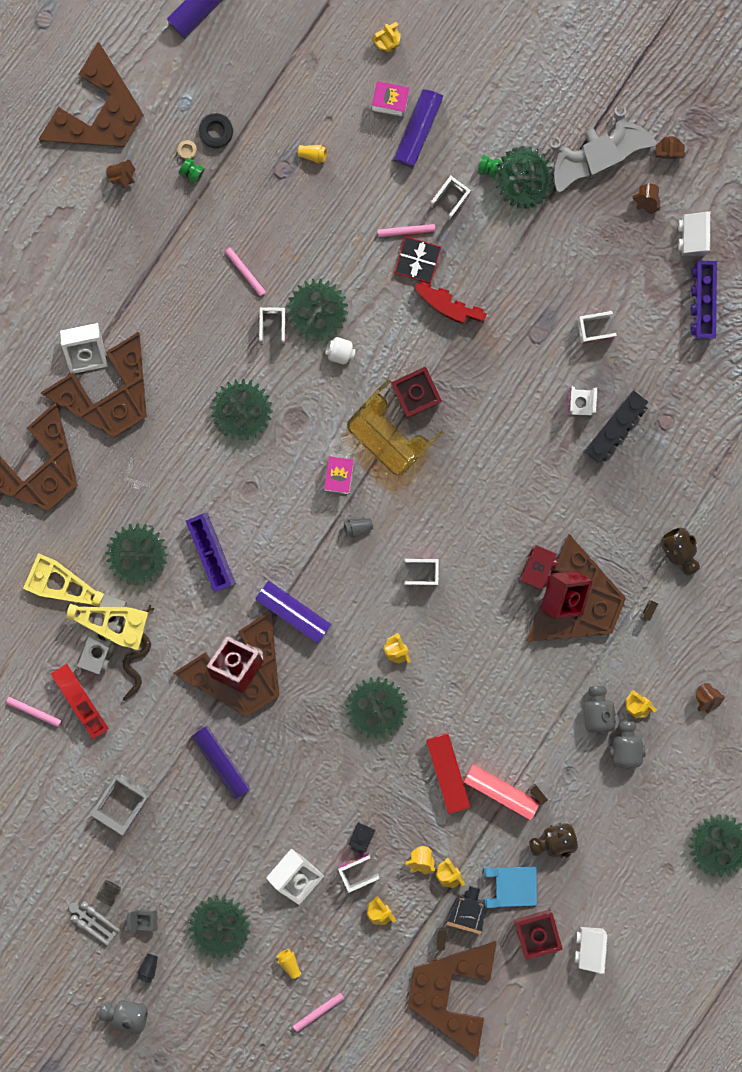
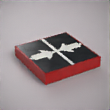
(417, 259)

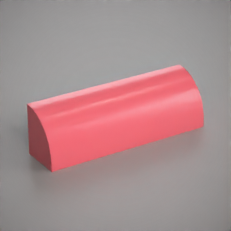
(501, 791)

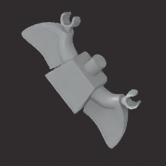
(600, 152)

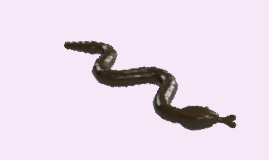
(133, 655)

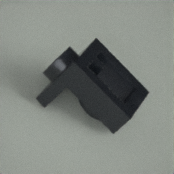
(361, 838)

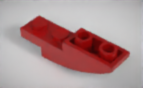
(441, 302)
(79, 701)

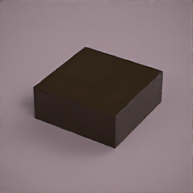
(649, 610)
(538, 794)
(441, 938)

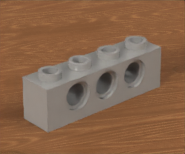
(88, 660)

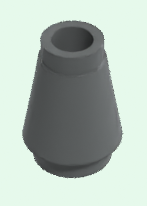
(355, 527)

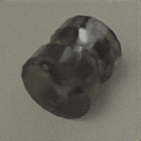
(108, 893)

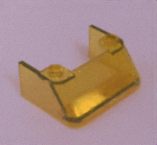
(383, 438)

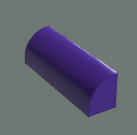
(190, 15)
(418, 128)
(210, 552)
(293, 611)
(220, 762)

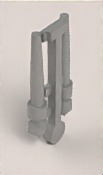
(74, 907)

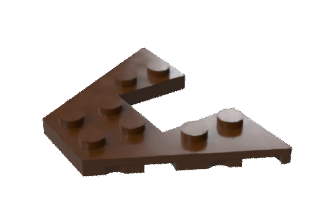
(116, 118)
(119, 409)
(52, 479)
(601, 607)
(262, 687)
(431, 992)

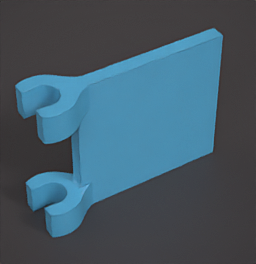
(513, 886)

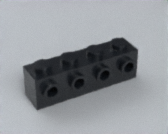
(614, 428)

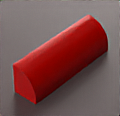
(448, 773)

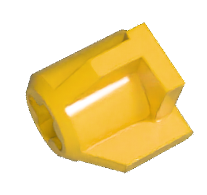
(388, 38)
(396, 650)
(638, 705)
(421, 860)
(449, 875)
(379, 912)

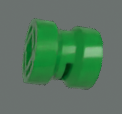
(488, 166)
(191, 170)

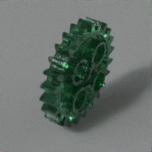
(522, 159)
(302, 299)
(255, 398)
(137, 537)
(361, 715)
(711, 860)
(222, 909)

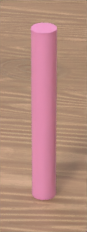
(406, 230)
(245, 272)
(34, 712)
(318, 1012)

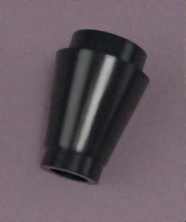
(148, 968)

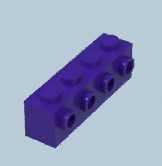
(705, 300)

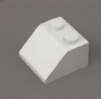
(695, 234)
(83, 348)
(295, 877)
(591, 949)

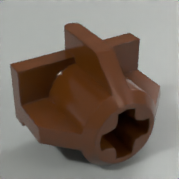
(670, 148)
(121, 173)
(648, 198)
(708, 697)

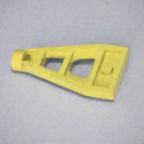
(40, 575)
(133, 628)

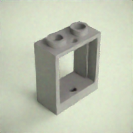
(108, 819)

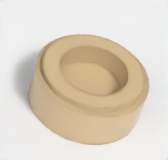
(187, 149)

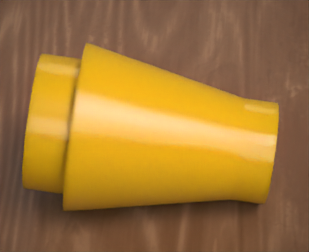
(314, 153)
(288, 962)

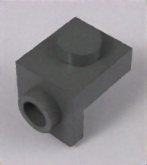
(141, 920)

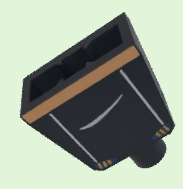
(467, 912)

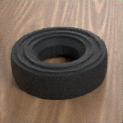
(215, 118)

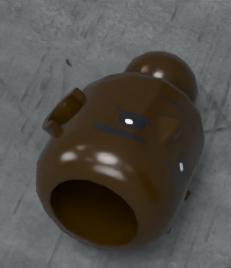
(680, 549)
(556, 840)

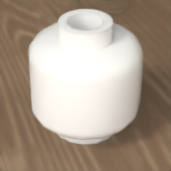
(340, 350)

